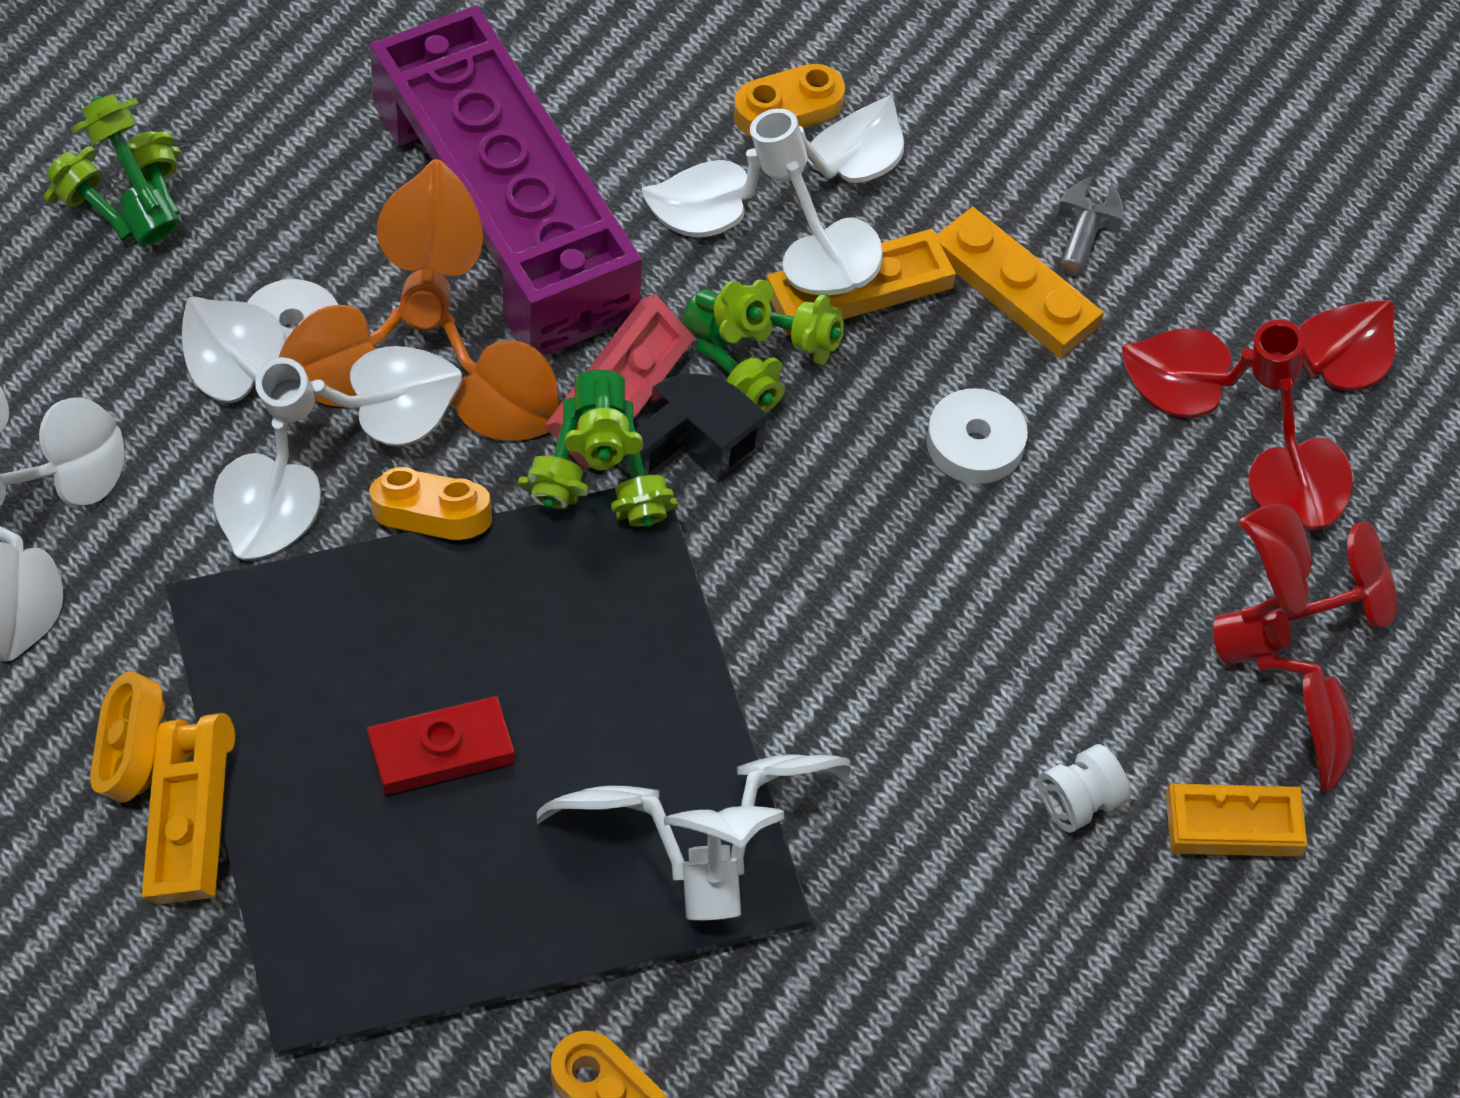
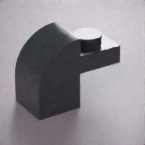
(703, 420)

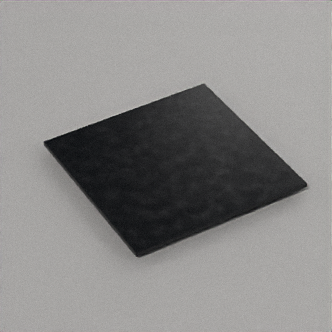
(451, 890)

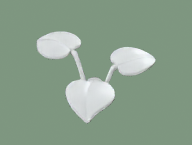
(857, 148)
(238, 344)
(86, 463)
(711, 872)

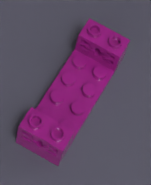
(540, 214)

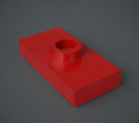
(441, 745)

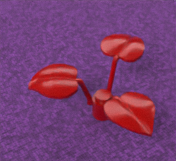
(1348, 345)
(1262, 632)

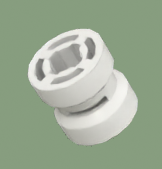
(1083, 788)

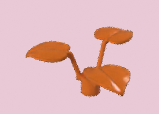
(433, 228)

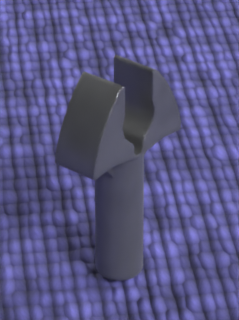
(1087, 222)

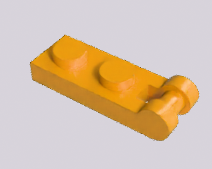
(186, 809)

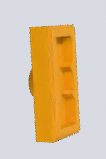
(1236, 820)

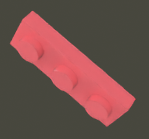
(639, 351)

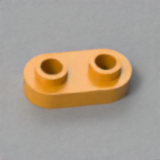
(808, 91)
(430, 504)
(126, 737)
(617, 1072)

